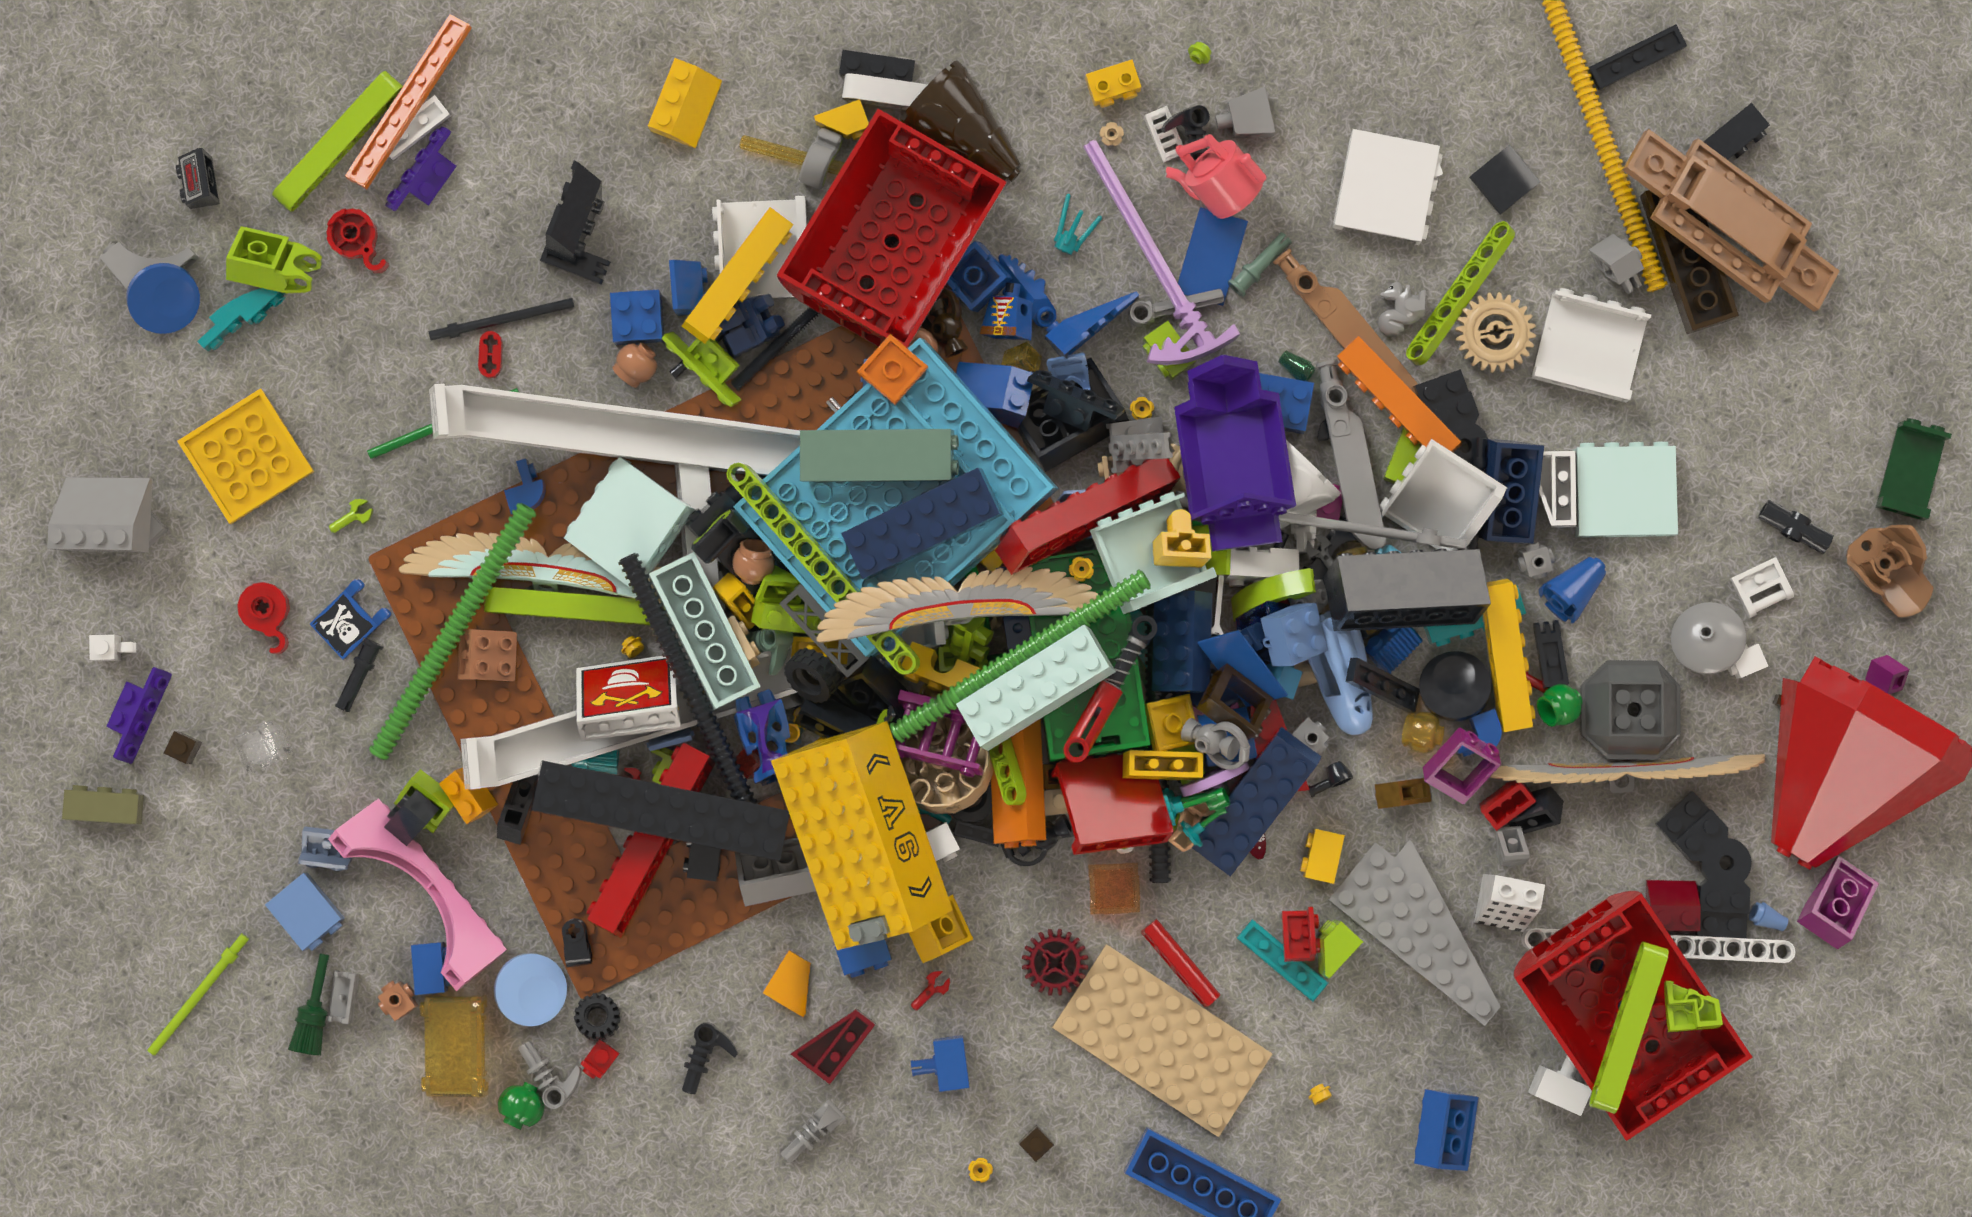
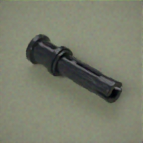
(363, 664)

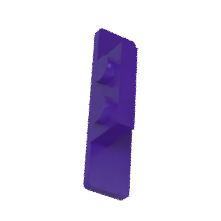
(426, 174)
(135, 712)

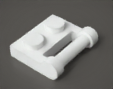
(1759, 579)

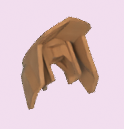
(1902, 580)

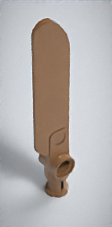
(1339, 314)

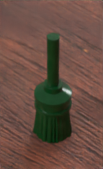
(311, 1016)

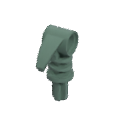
(774, 641)

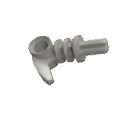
(545, 1078)
(827, 1117)

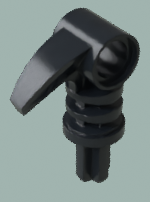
(1192, 130)
(699, 1057)

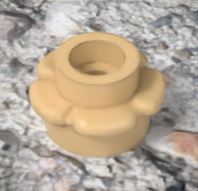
(1111, 140)

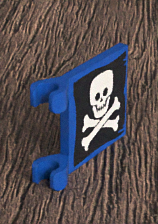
(346, 622)

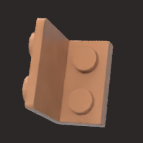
(487, 655)

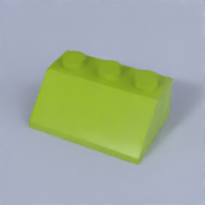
(1336, 946)

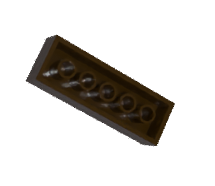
(1696, 284)

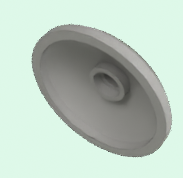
(1712, 652)

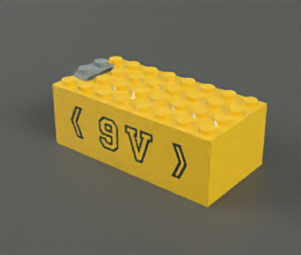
(862, 836)

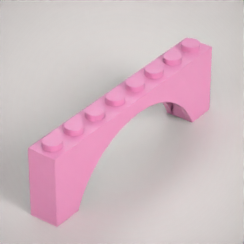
(469, 940)

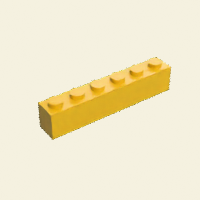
(737, 275)
(1506, 657)

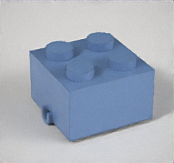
(1294, 634)

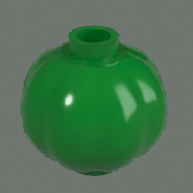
(521, 1105)

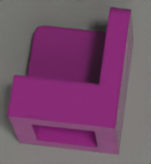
(1887, 674)

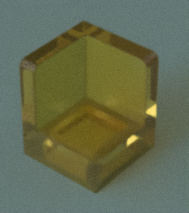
(1022, 357)

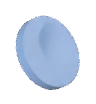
(530, 989)

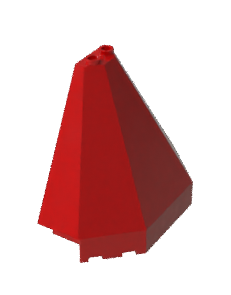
(1853, 763)

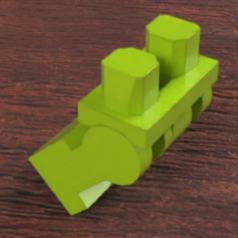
(970, 640)

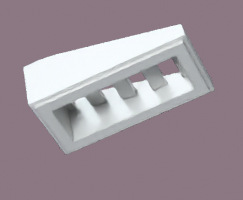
(1149, 118)

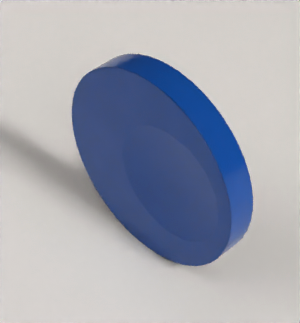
(163, 298)

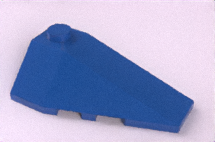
(1078, 329)

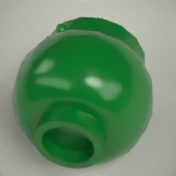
(1559, 705)

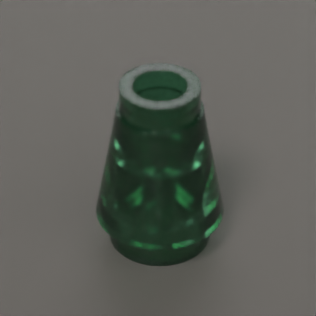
(1297, 366)

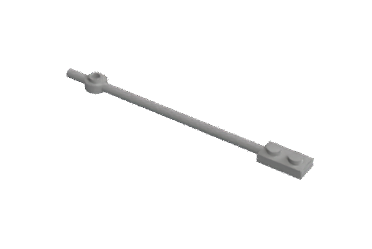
(1426, 537)

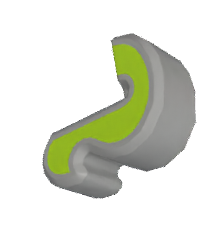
(820, 158)

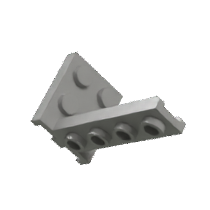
(1137, 441)

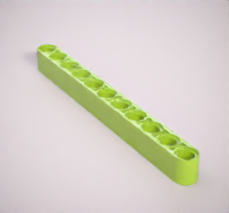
(812, 561)

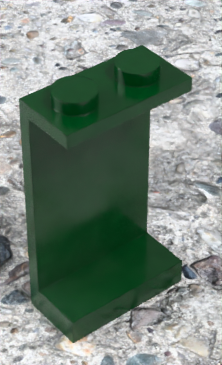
(1912, 469)

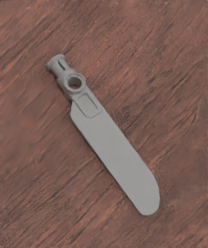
(1350, 456)

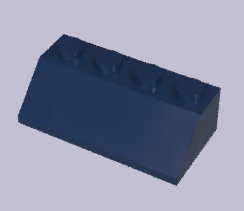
(1519, 469)

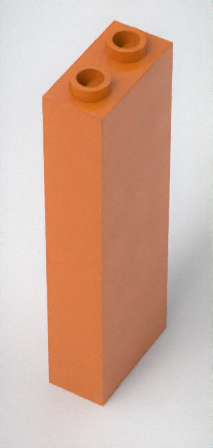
(1027, 821)

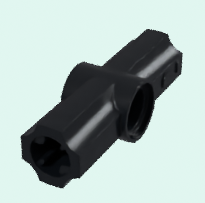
(1795, 526)

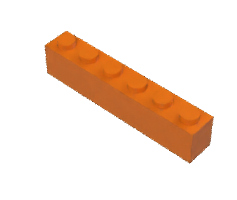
(1394, 396)

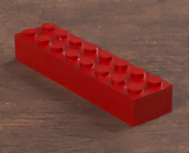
(1073, 519)
(645, 852)

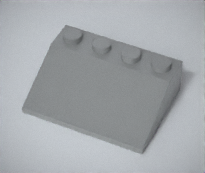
(102, 515)

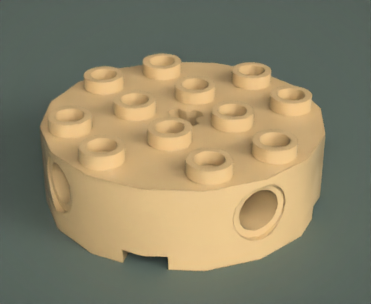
(943, 788)

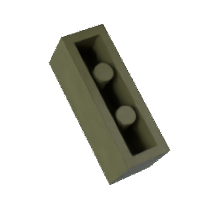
(103, 805)

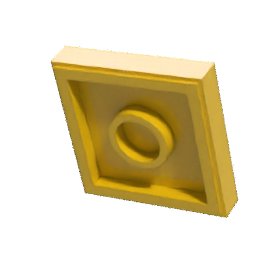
(1166, 721)

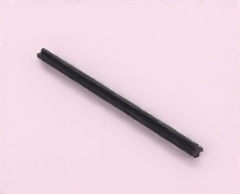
(780, 341)

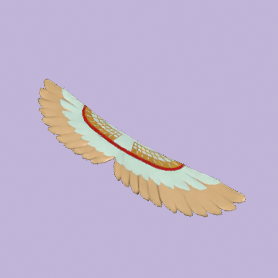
(565, 566)

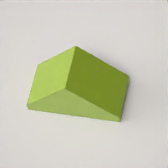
(777, 587)

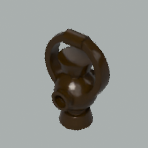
(947, 326)

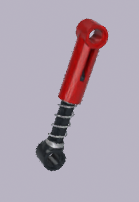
(1108, 692)

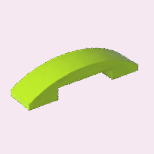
(1276, 588)

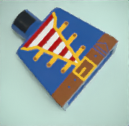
(1008, 316)

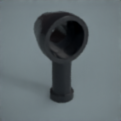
(1337, 775)

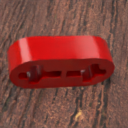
(484, 354)

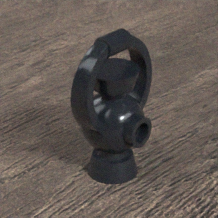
(1061, 828)

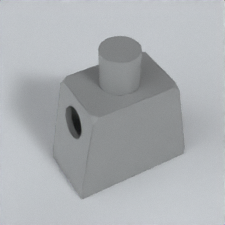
(1248, 116)

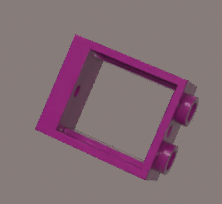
(1451, 785)

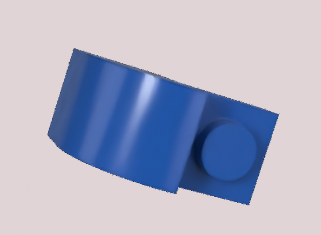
(531, 491)
(1487, 729)

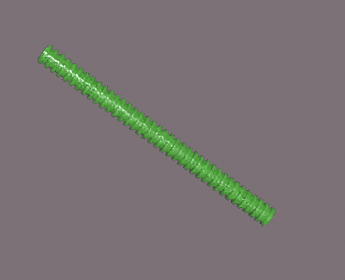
(1088, 613)
(451, 633)

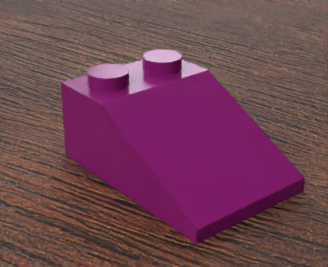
(1838, 903)

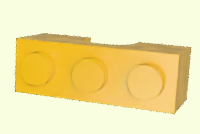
(927, 674)

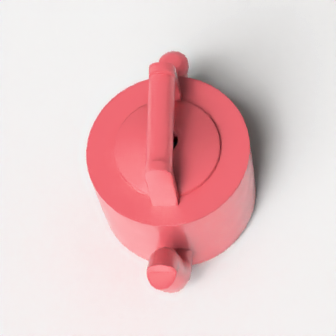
(1219, 177)

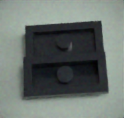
(1504, 179)

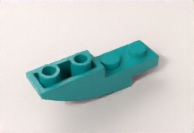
(228, 318)

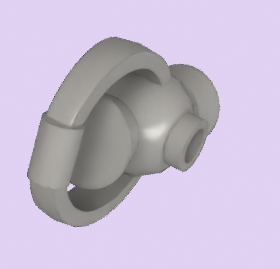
(1212, 739)

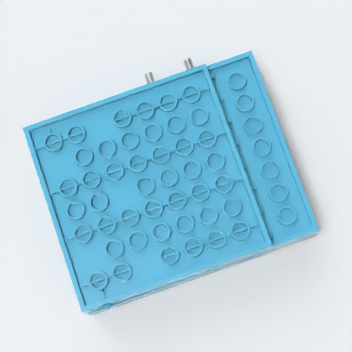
(831, 508)

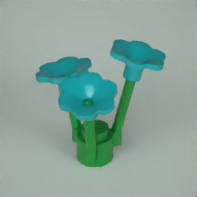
(1215, 800)

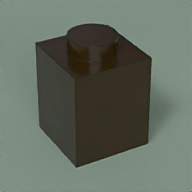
(182, 747)
(1036, 1143)

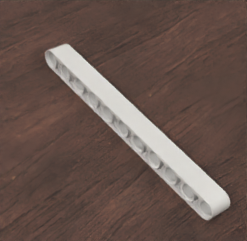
(1719, 945)

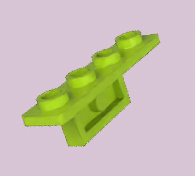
(708, 362)

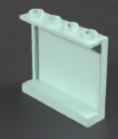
(1626, 490)
(628, 517)
(1128, 546)

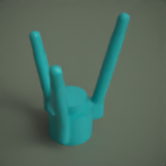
(1067, 241)

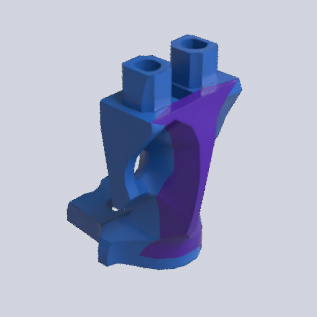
(760, 721)

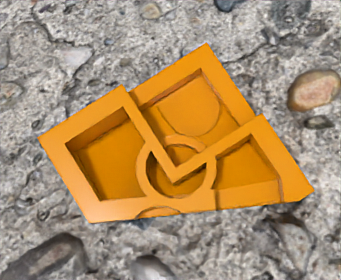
(790, 983)

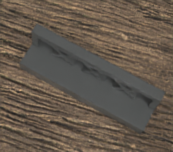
(820, 612)

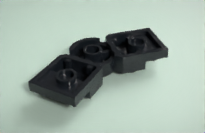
(1455, 407)
(1704, 838)

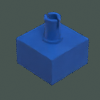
(947, 1063)

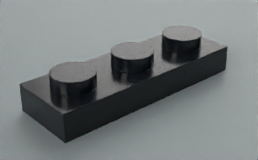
(876, 66)

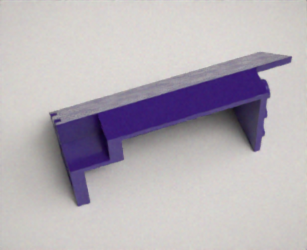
(1234, 454)

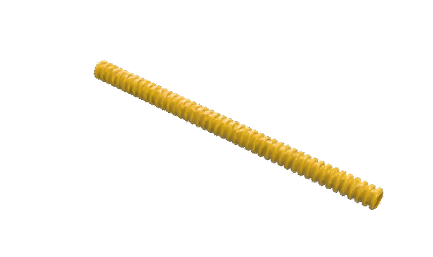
(1604, 142)

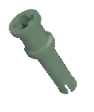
(1251, 272)

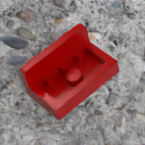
(1299, 935)

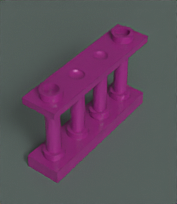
(911, 701)

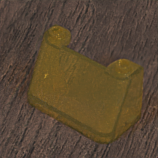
(454, 1046)

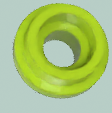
(1199, 53)

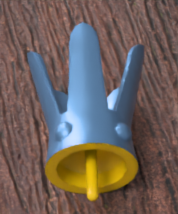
(795, 733)

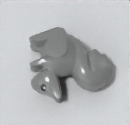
(1407, 309)

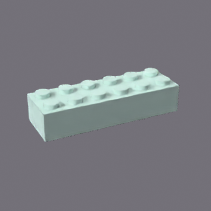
(704, 631)
(1035, 687)

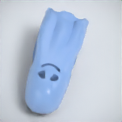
(1347, 703)

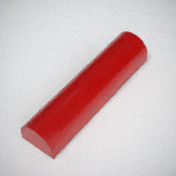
(1180, 963)

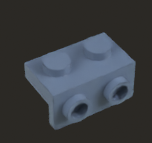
(319, 852)

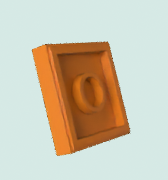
(892, 369)

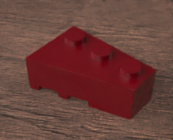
(835, 1045)

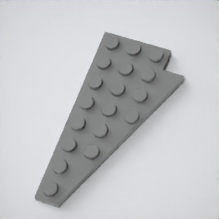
(1408, 915)

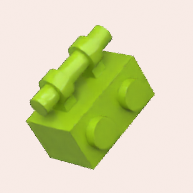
(431, 790)

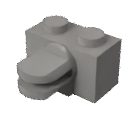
(1618, 262)

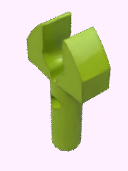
(352, 516)

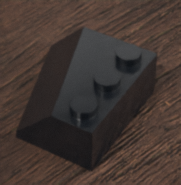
(575, 216)

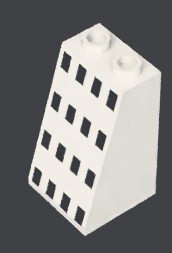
(1508, 902)

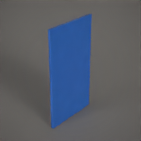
(1211, 253)
(1239, 654)

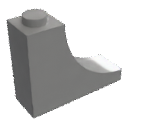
(127, 264)

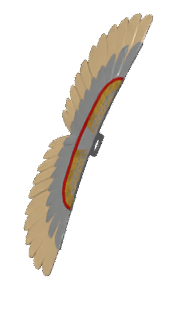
(935, 600)
(1611, 771)

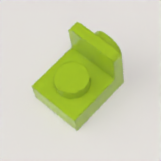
(666, 762)

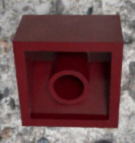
(1675, 904)

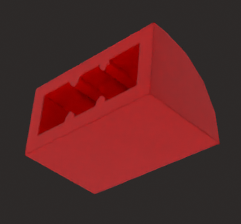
(1506, 803)

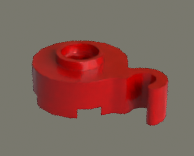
(362, 245)
(274, 617)

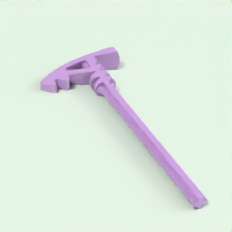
(1170, 352)

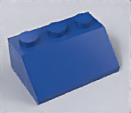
(1446, 1130)

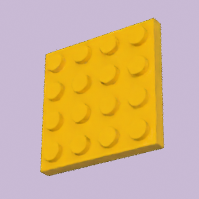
(245, 456)

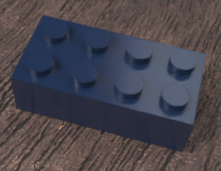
(1178, 660)

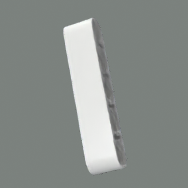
(880, 90)

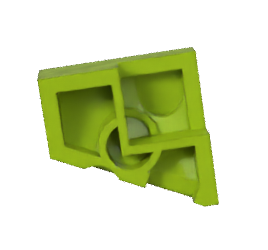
(1690, 1010)

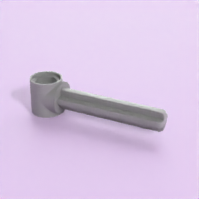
(1167, 308)

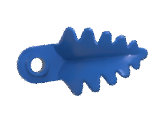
(1030, 290)

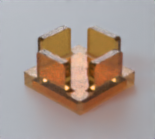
(1114, 888)

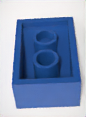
(999, 388)

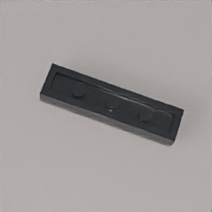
(1637, 57)
(1382, 685)

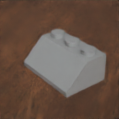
(771, 879)

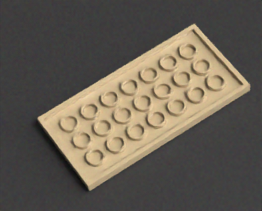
(1162, 1040)

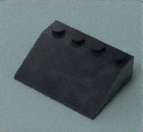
(1057, 441)

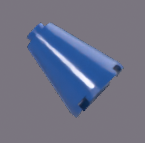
(1573, 589)

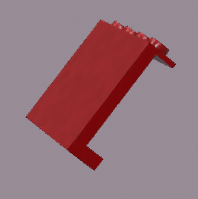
(1111, 809)

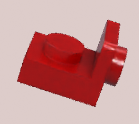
(599, 1059)

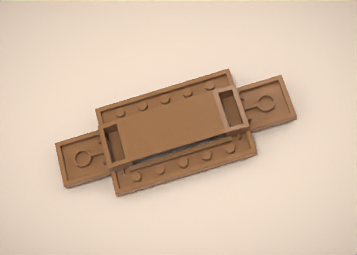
(1738, 209)

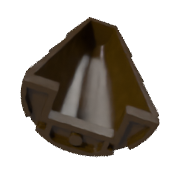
(960, 119)

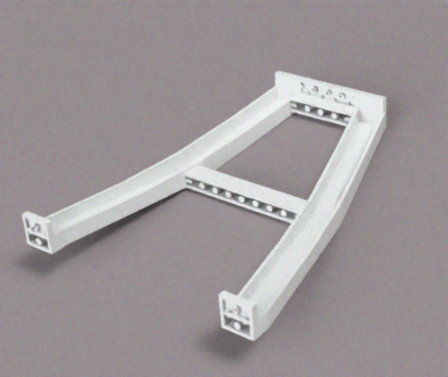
(675, 439)

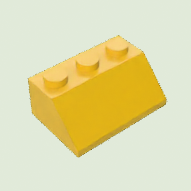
(684, 103)

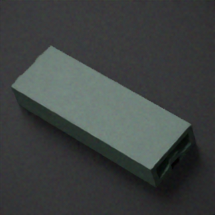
(878, 455)

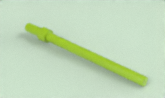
(228, 957)

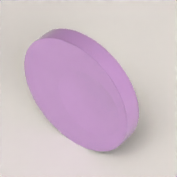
(1212, 779)

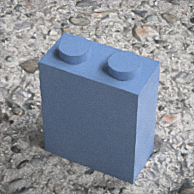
(305, 912)

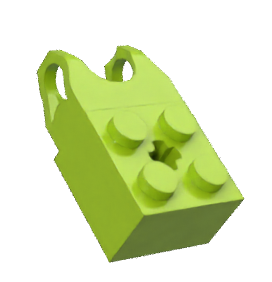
(270, 261)

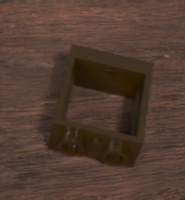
(1219, 712)

